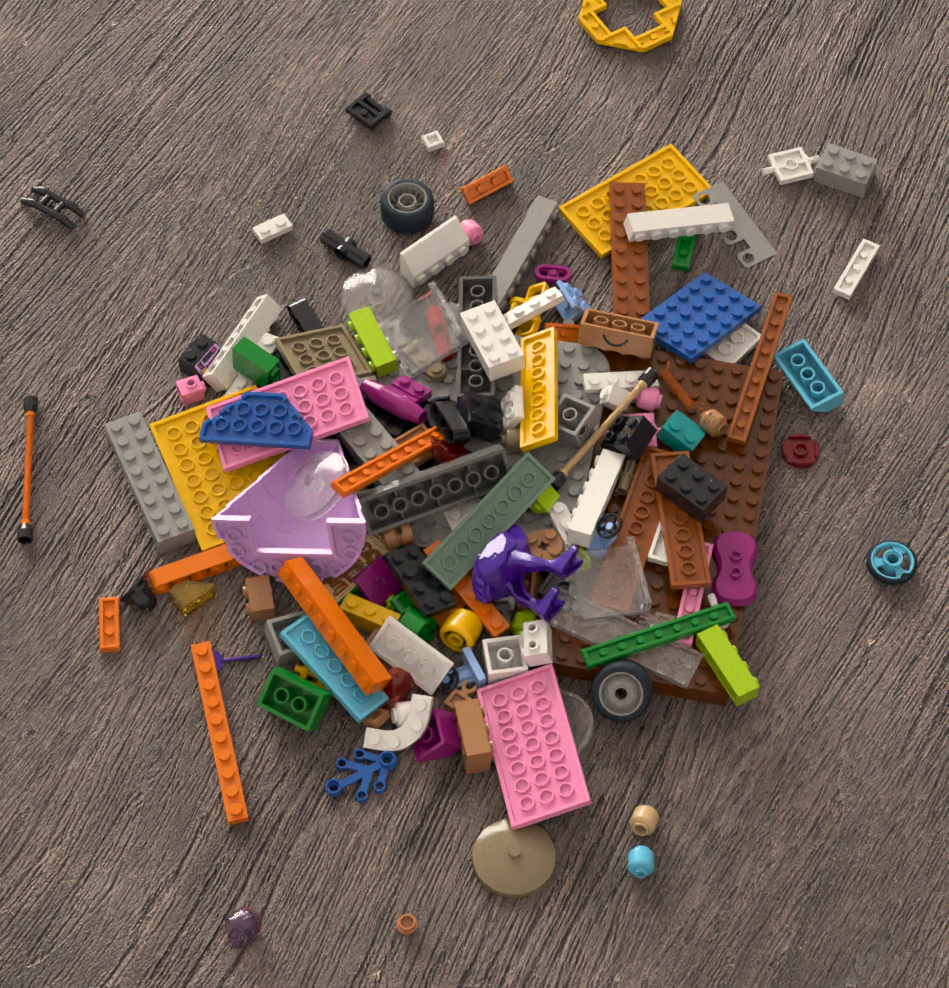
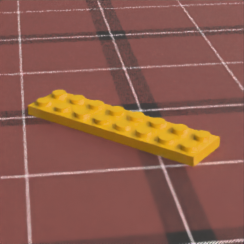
(539, 390)

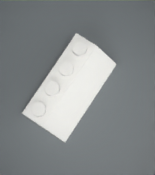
(434, 252)

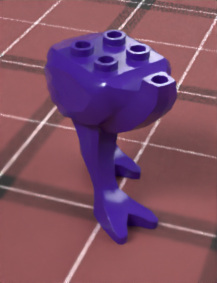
(504, 564)

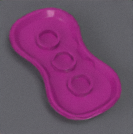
(735, 560)

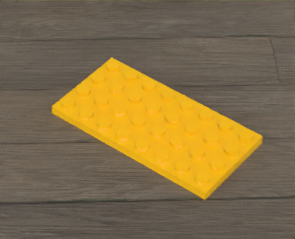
(668, 185)

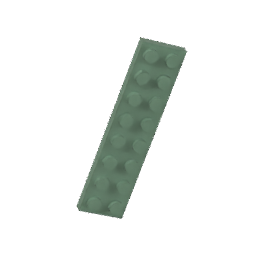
(490, 516)

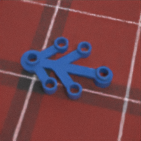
(363, 772)

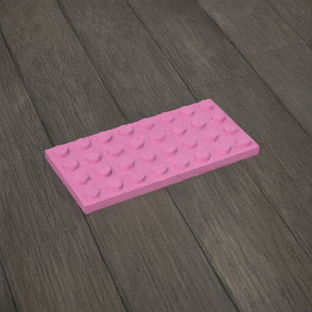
(323, 396)
(533, 747)

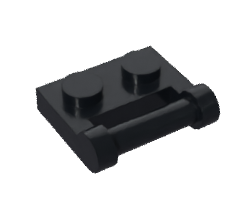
(365, 114)

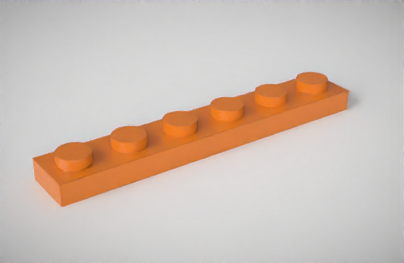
(488, 614)

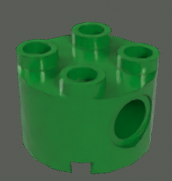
(418, 625)

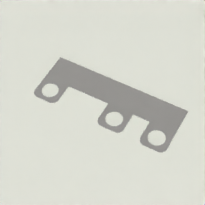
(742, 225)

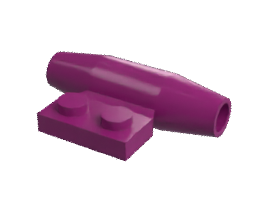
(400, 398)

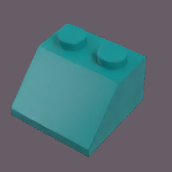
(680, 433)

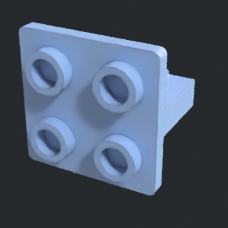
(574, 305)

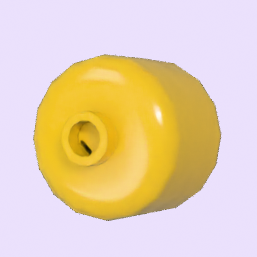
(460, 629)

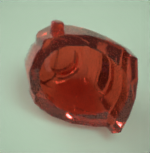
(445, 452)
(398, 687)

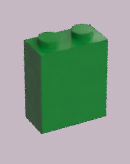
(255, 363)

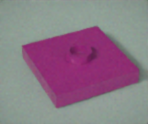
(377, 581)

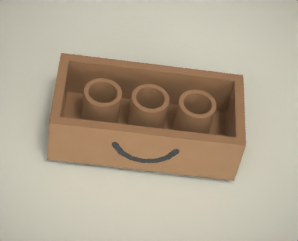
(617, 333)

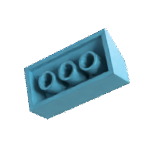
(809, 377)

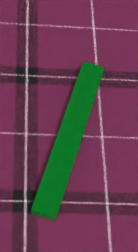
(657, 635)

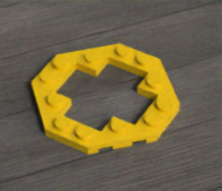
(623, 37)

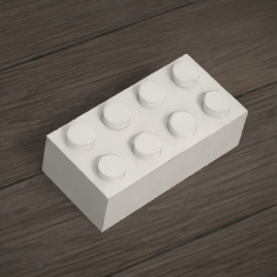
(492, 340)

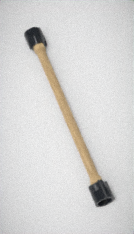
(646, 379)

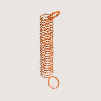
(678, 389)

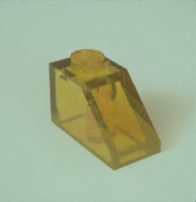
(191, 595)

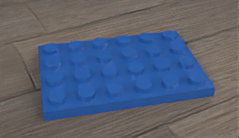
(700, 316)

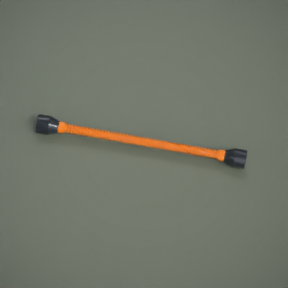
(25, 532)

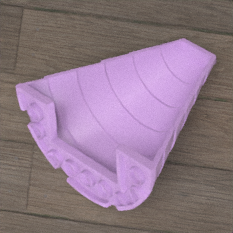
(266, 536)

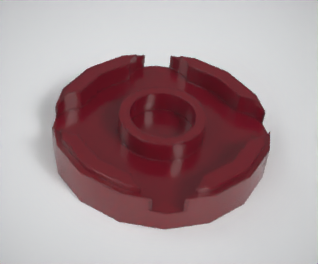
(800, 451)

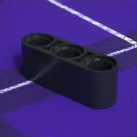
(303, 316)
(450, 422)

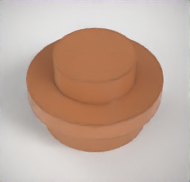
(407, 924)

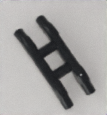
(56, 213)

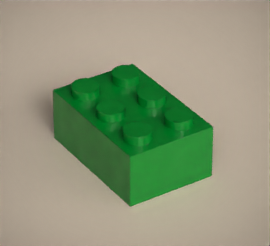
(294, 699)

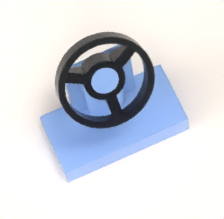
(606, 532)
(470, 671)

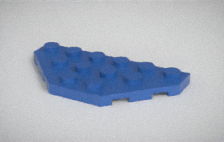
(259, 421)

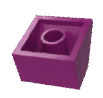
(439, 739)

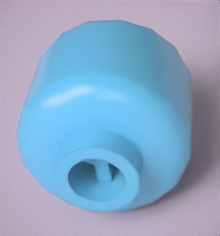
(641, 860)

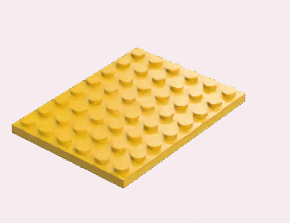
(199, 470)

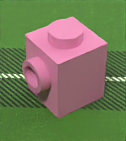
(190, 390)

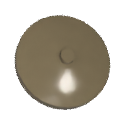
(513, 860)

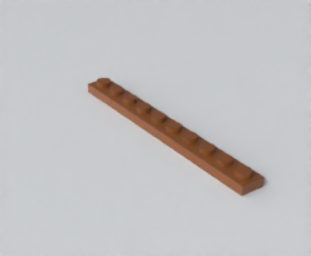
(759, 368)

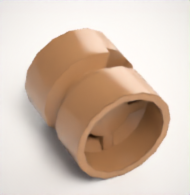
(392, 540)

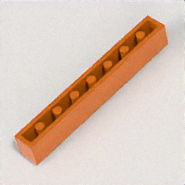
(334, 625)

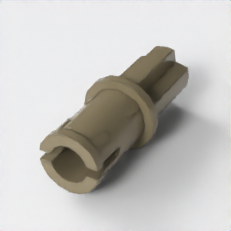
(626, 477)

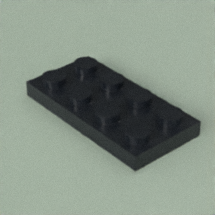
(419, 584)

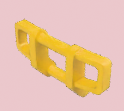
(534, 323)

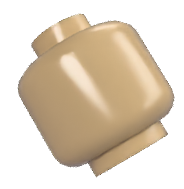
(644, 820)

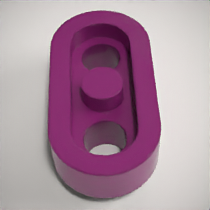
(553, 273)

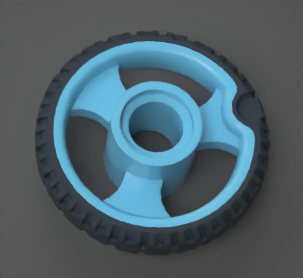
(890, 569)

